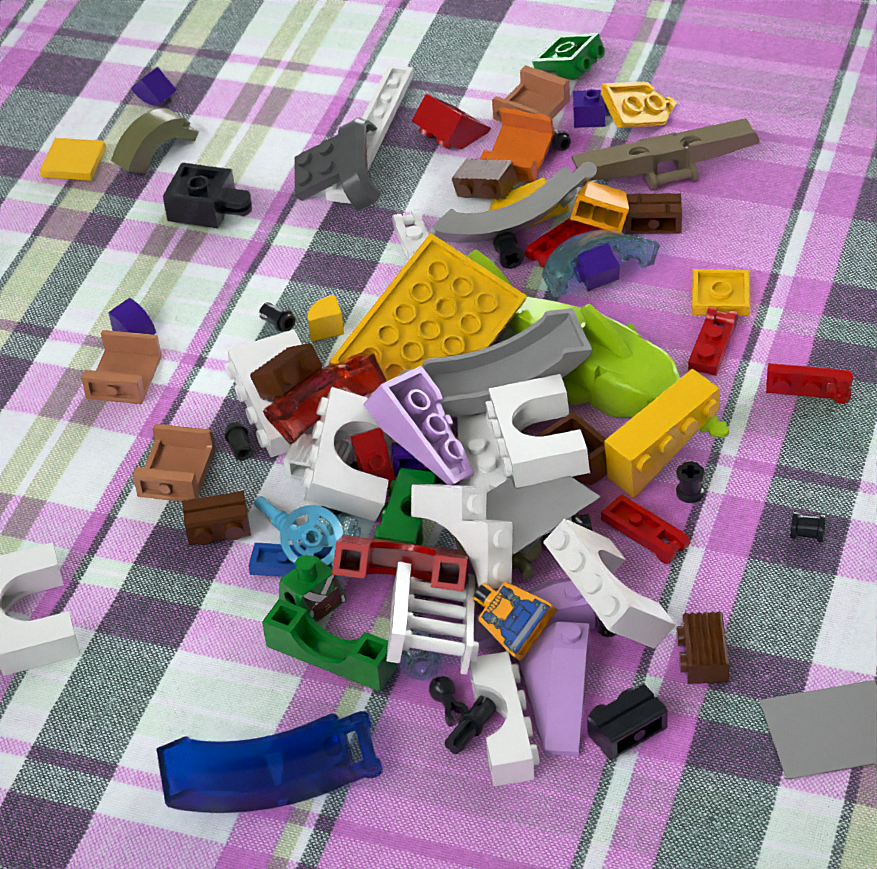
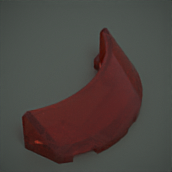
(298, 408)

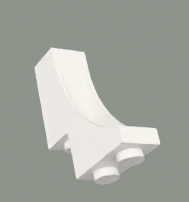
(464, 515)

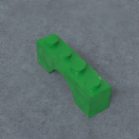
(296, 634)

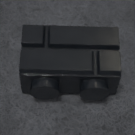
(626, 721)

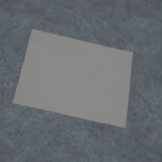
(536, 507)
(824, 728)

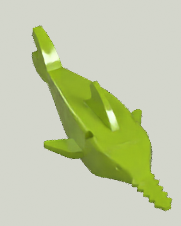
(622, 369)

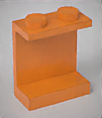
(524, 141)

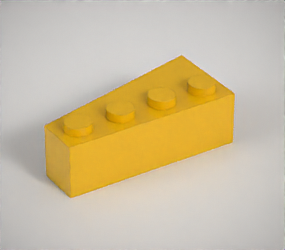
(659, 432)

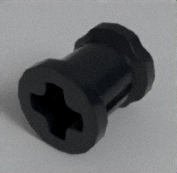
(506, 246)
(690, 487)
(808, 526)

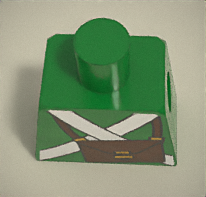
(312, 587)

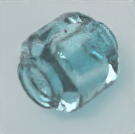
(420, 663)

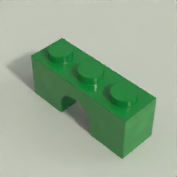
(396, 515)

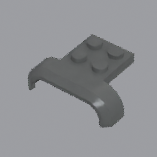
(338, 160)

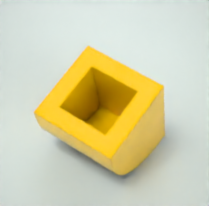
(325, 319)

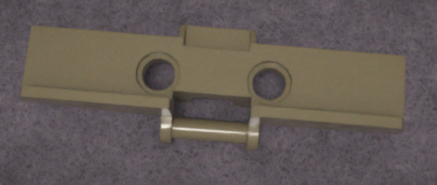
(647, 153)

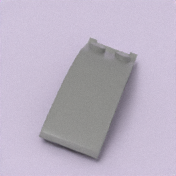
(486, 225)
(542, 350)

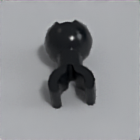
(442, 690)

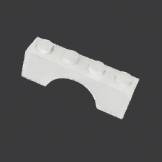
(508, 749)

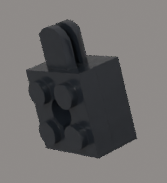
(204, 196)

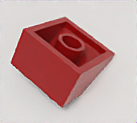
(447, 123)

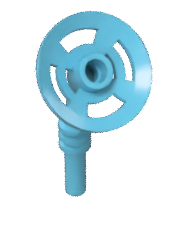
(306, 533)

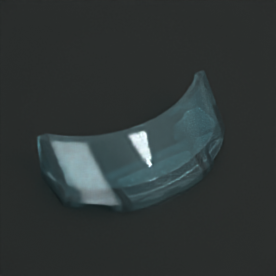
(558, 265)

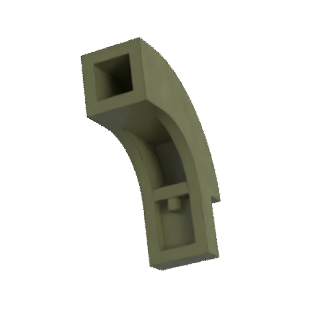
(146, 135)

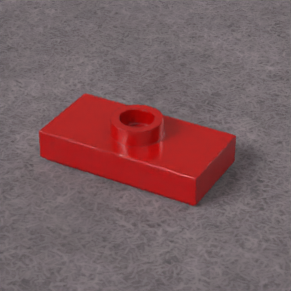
(372, 454)

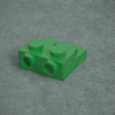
(571, 55)

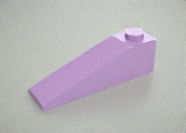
(413, 416)
(560, 594)
(556, 685)

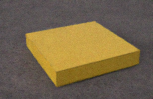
(73, 159)
(722, 290)

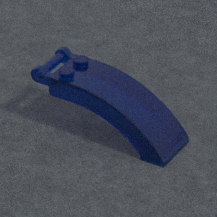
(266, 769)

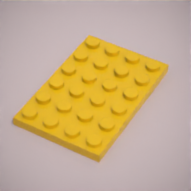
(433, 310)

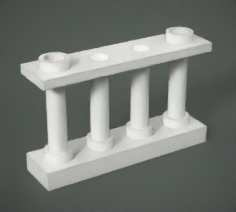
(403, 620)

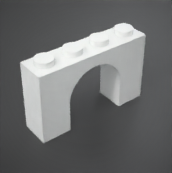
(240, 364)
(528, 457)
(329, 478)
(590, 565)
(37, 641)

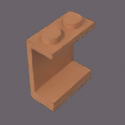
(124, 368)

